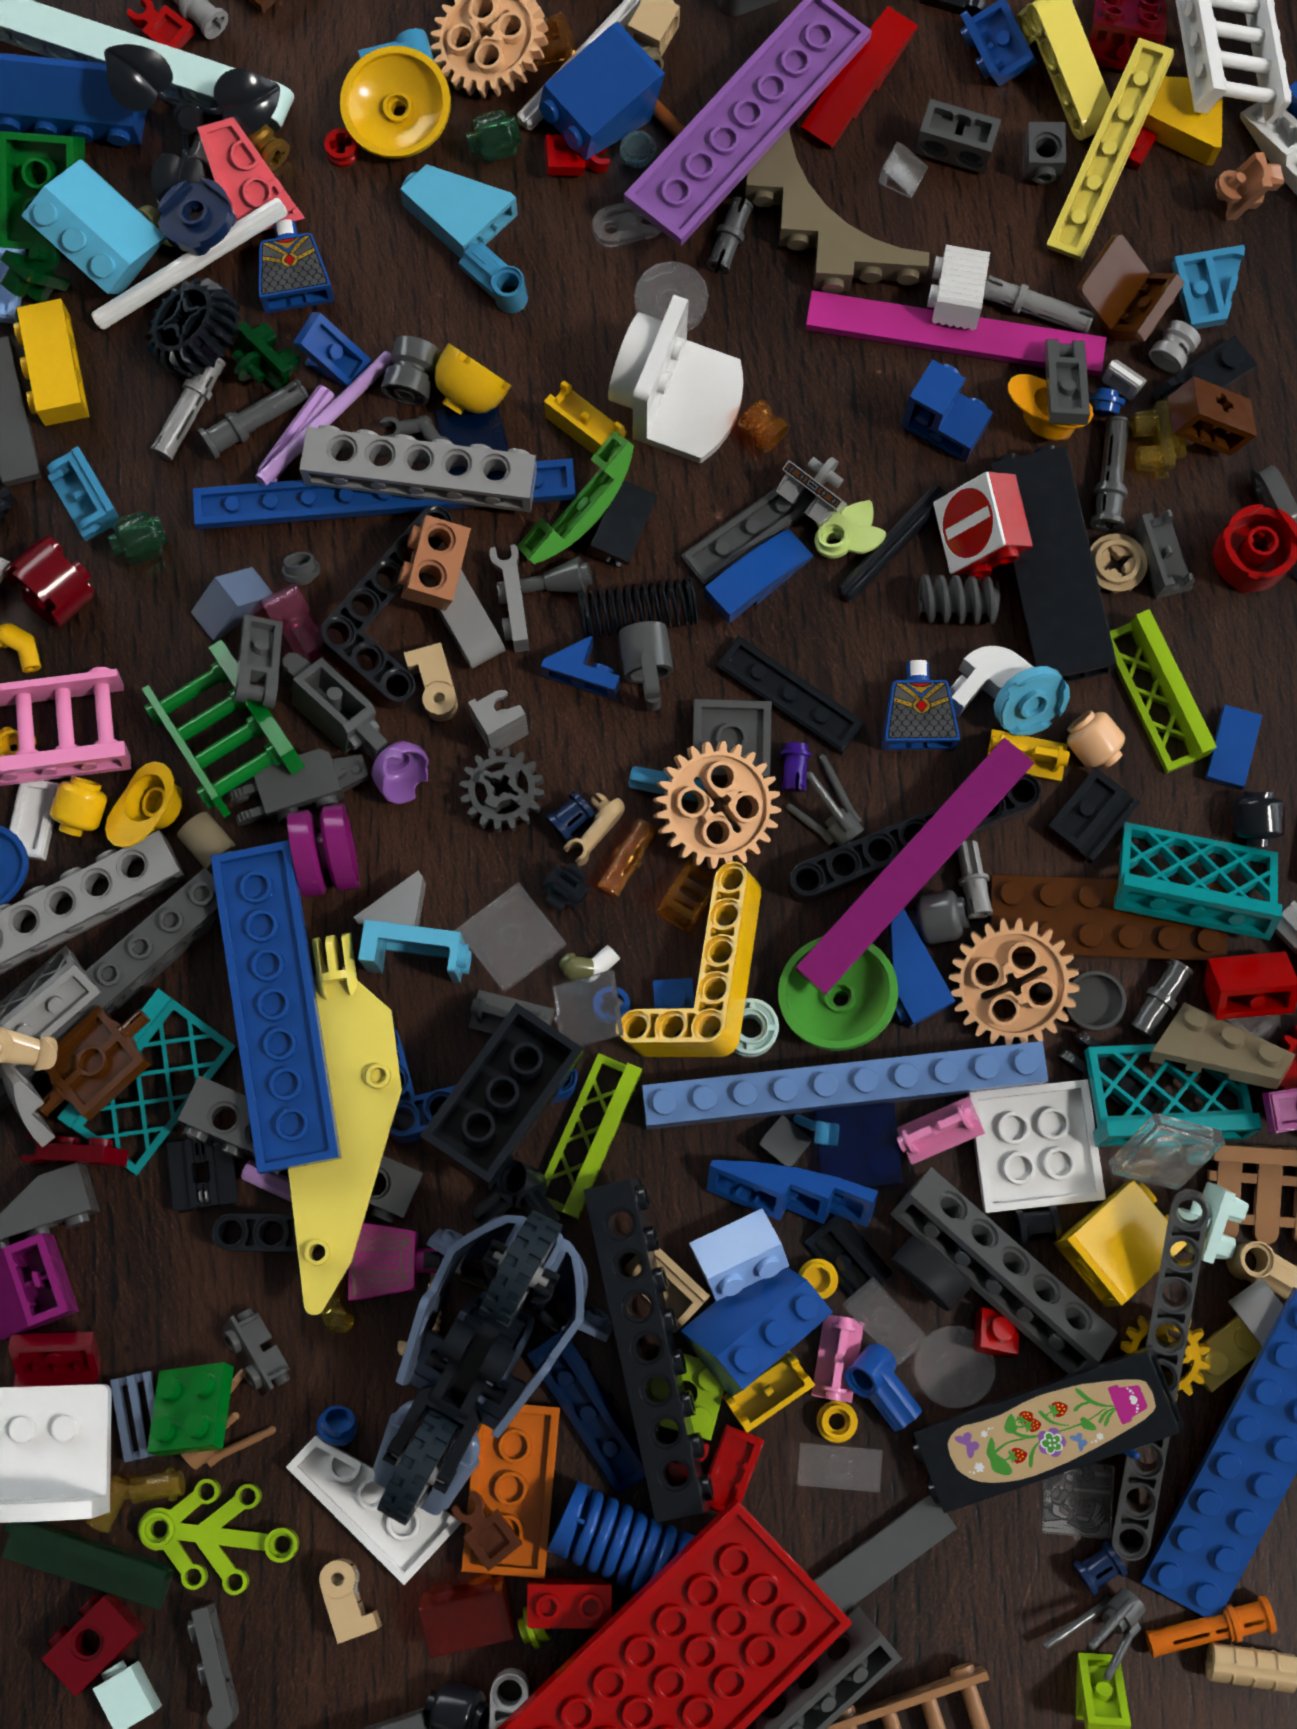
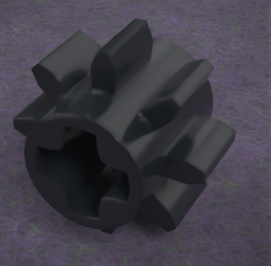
(566, 887)

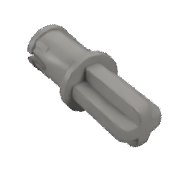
(974, 881)

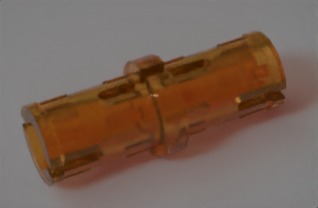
(627, 857)

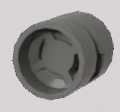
(412, 365)

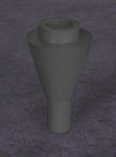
(568, 577)

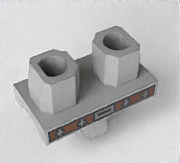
(797, 480)

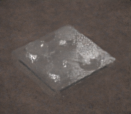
(1166, 1151)

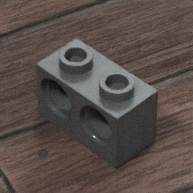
(957, 136)

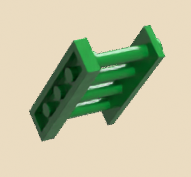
(258, 724)

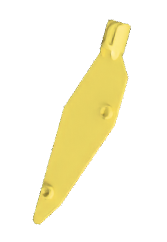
(365, 1091)

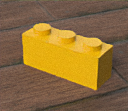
(51, 362)

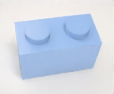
(739, 1254)

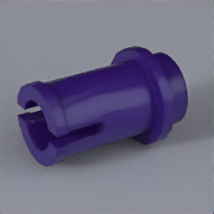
(795, 766)

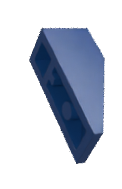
(920, 984)

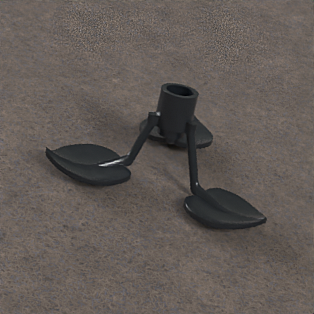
(141, 74)

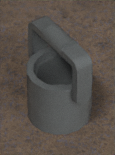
(646, 658)

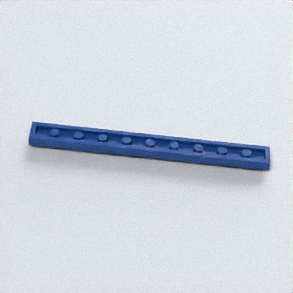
(302, 502)

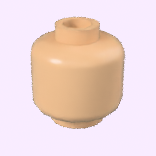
(1095, 739)

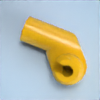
(23, 643)

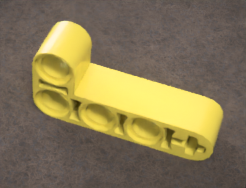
(1068, 61)

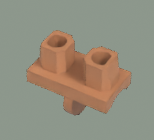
(1248, 184)

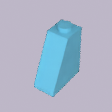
(457, 207)

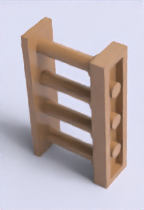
(962, 1678)

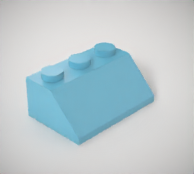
(94, 227)

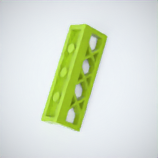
(1173, 692)
(604, 1133)

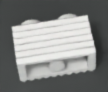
(960, 287)

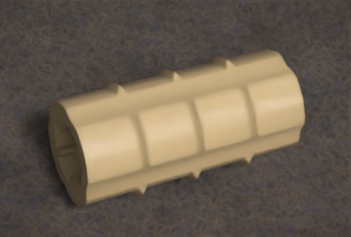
(1251, 1667)

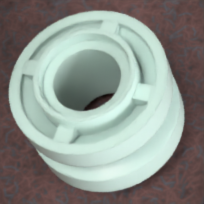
(769, 1023)

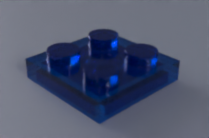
(866, 1145)

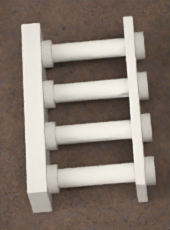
(1206, 59)

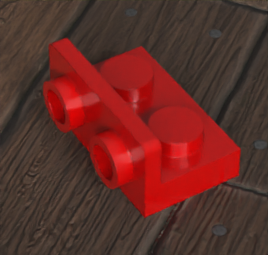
(568, 1602)

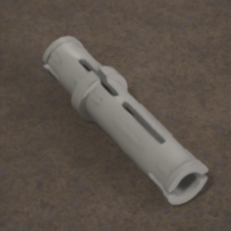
(1036, 304)
(195, 393)

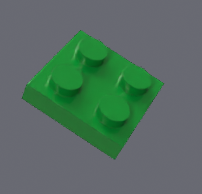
(190, 1409)

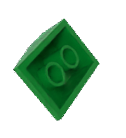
(26, 166)

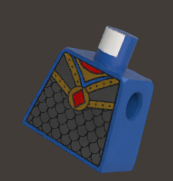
(291, 271)
(920, 712)

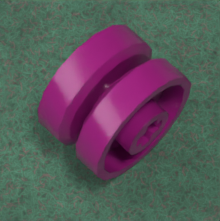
(323, 850)

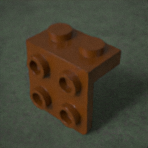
(1125, 293)

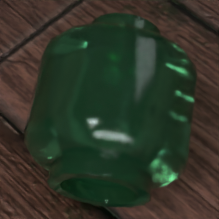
(494, 136)
(137, 538)

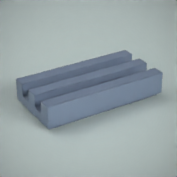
(122, 1415)

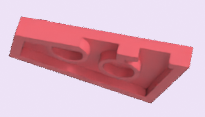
(242, 170)

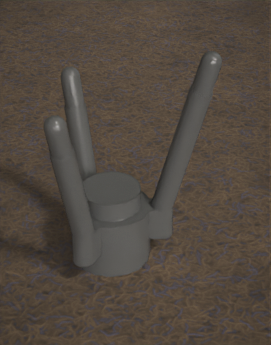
(844, 823)
(1119, 1616)

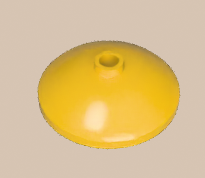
(389, 80)

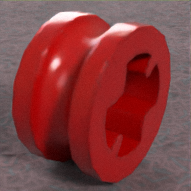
(331, 145)

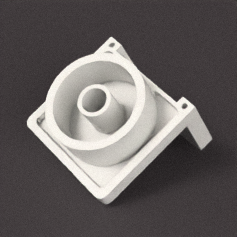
(678, 390)
(55, 1452)

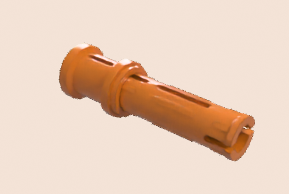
(1231, 1624)

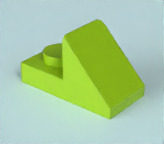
(1100, 1701)

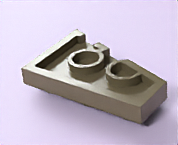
(1216, 1045)

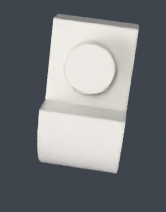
(987, 670)

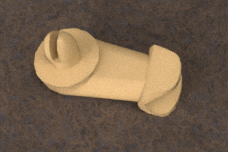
(607, 817)
(27, 1050)

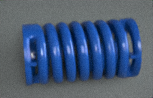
(614, 1531)

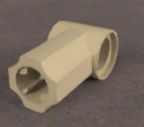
(1273, 1269)

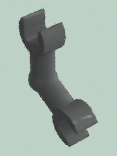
(420, 424)

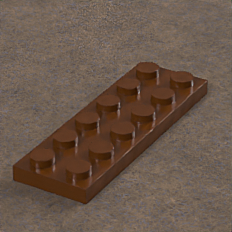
(1085, 919)

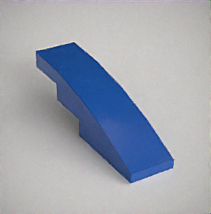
(790, 1188)

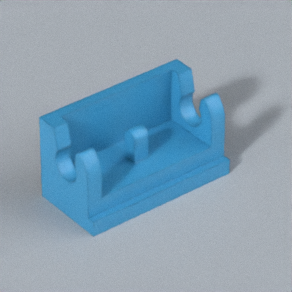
(82, 494)

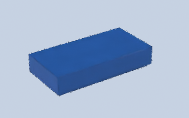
(1235, 745)

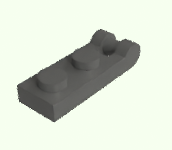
(1066, 382)
(258, 660)
(214, 1668)

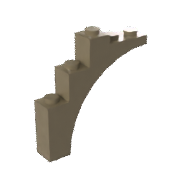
(809, 223)

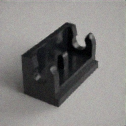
(621, 525)

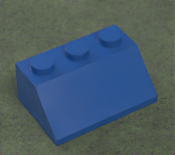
(755, 1328)

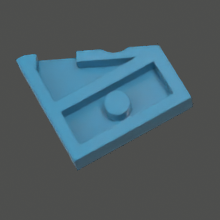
(1209, 284)

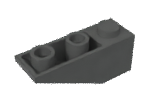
(49, 1201)

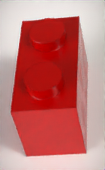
(1250, 985)

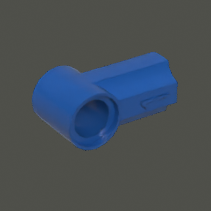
(874, 1378)

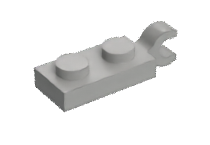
(510, 593)

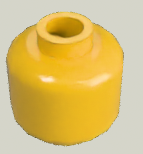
(78, 806)

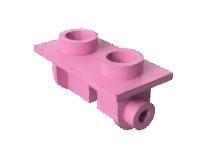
(939, 1130)
(837, 1350)

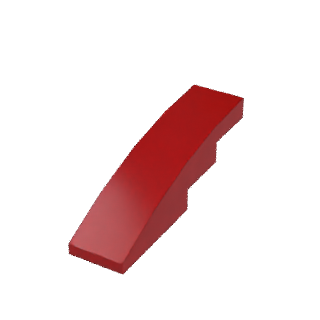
(859, 78)

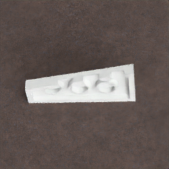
(352, 1496)

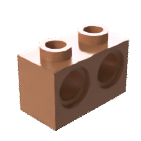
(442, 565)

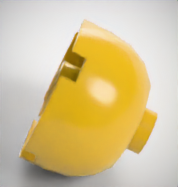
(467, 383)

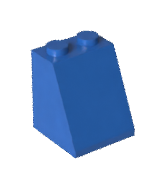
(602, 92)

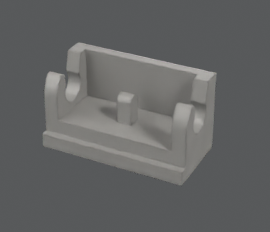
(498, 727)

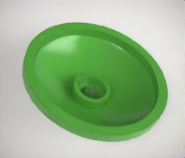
(823, 1024)

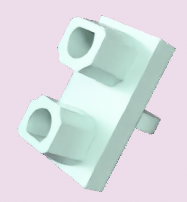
(1222, 1207)

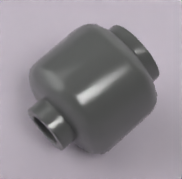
(940, 917)

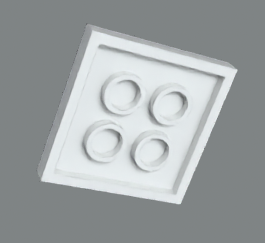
(1037, 1147)

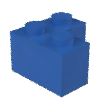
(943, 414)

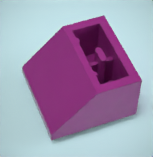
(33, 1286)

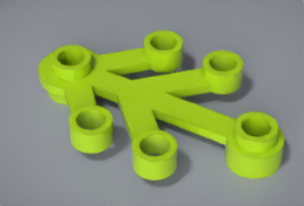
(211, 1536)

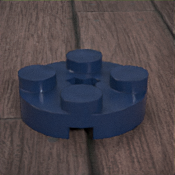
(207, 230)

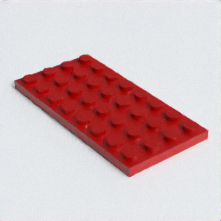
(697, 1642)

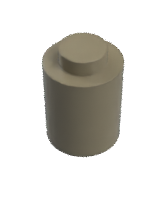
(205, 838)

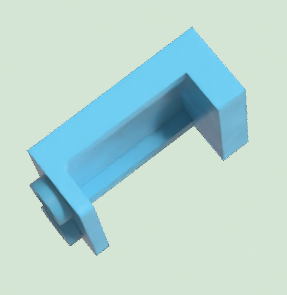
(385, 936)

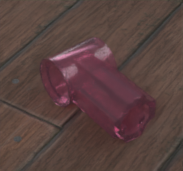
(298, 626)

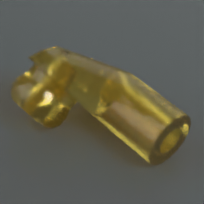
(334, 1315)

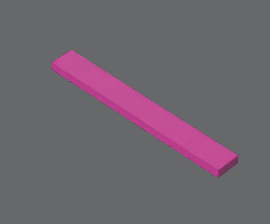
(914, 328)

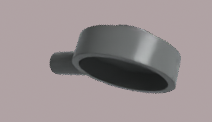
(1098, 1001)

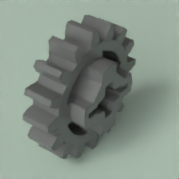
(508, 775)

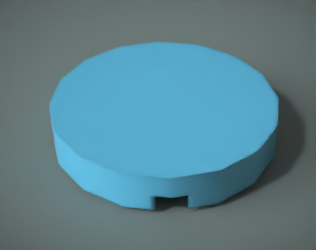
(1031, 700)

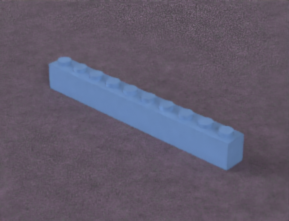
(843, 1085)

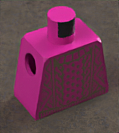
(388, 1262)

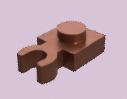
(490, 1535)

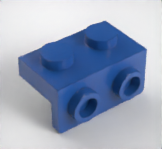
(999, 42)

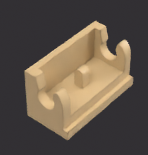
(683, 1292)

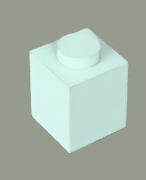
(126, 1695)

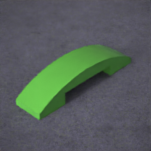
(588, 506)

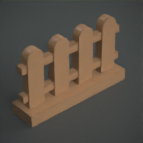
(1267, 1188)

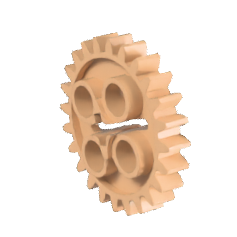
(488, 41)
(742, 781)
(1030, 1014)

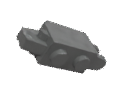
(332, 705)
(312, 787)

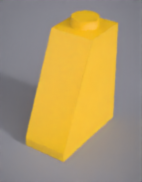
(1180, 127)

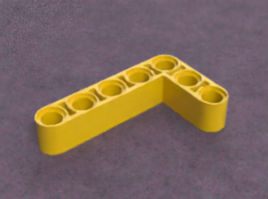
(714, 978)

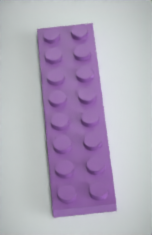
(746, 117)

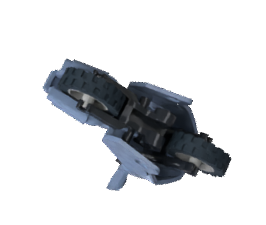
(468, 1373)

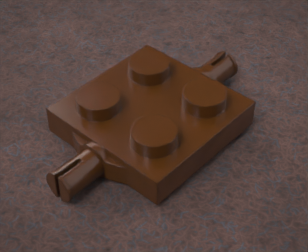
(95, 1062)

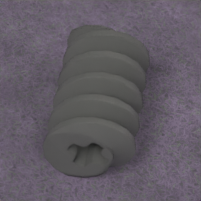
(959, 598)

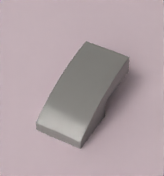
(26, 1102)

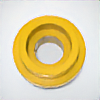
(848, 1428)

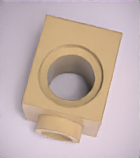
(655, 23)

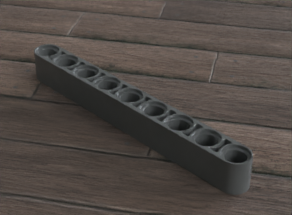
(1170, 1354)

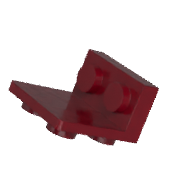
(1120, 24)

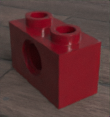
(73, 1661)

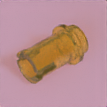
(157, 1486)
(118, 1493)

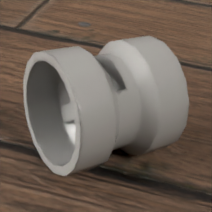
(1177, 342)

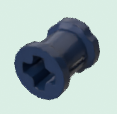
(570, 816)
(1099, 1568)

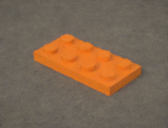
(518, 1480)

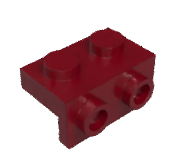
(55, 1359)

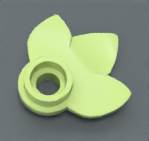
(852, 529)

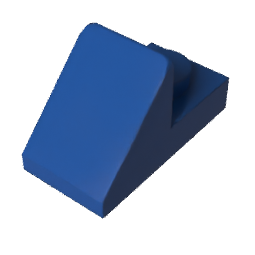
(330, 351)
(571, 669)

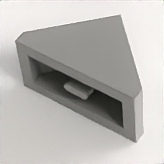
(399, 905)

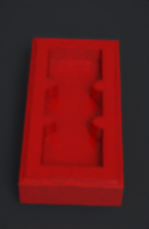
(733, 1466)

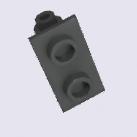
(490, 1010)
(260, 1366)

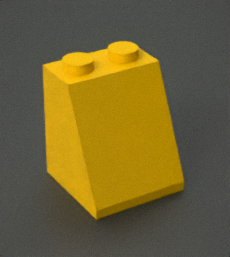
(1118, 1244)

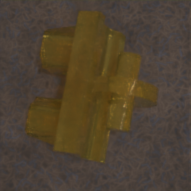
(1161, 455)

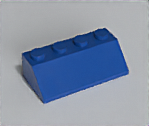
(64, 100)

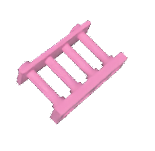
(67, 758)

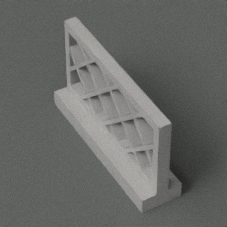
(48, 997)

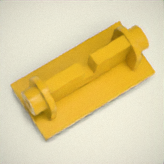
(1047, 755)

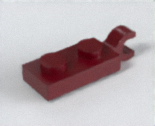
(69, 1150)

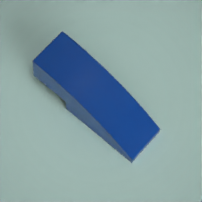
(756, 575)

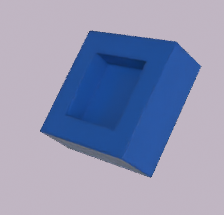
(673, 993)

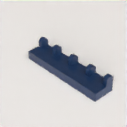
(592, 1414)

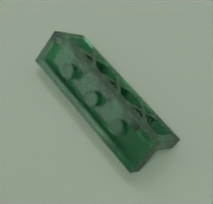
(89, 1562)

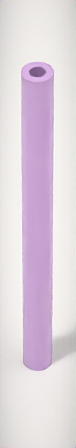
(326, 417)

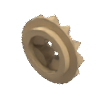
(1120, 547)

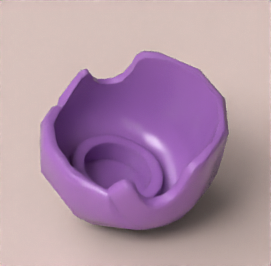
(399, 771)

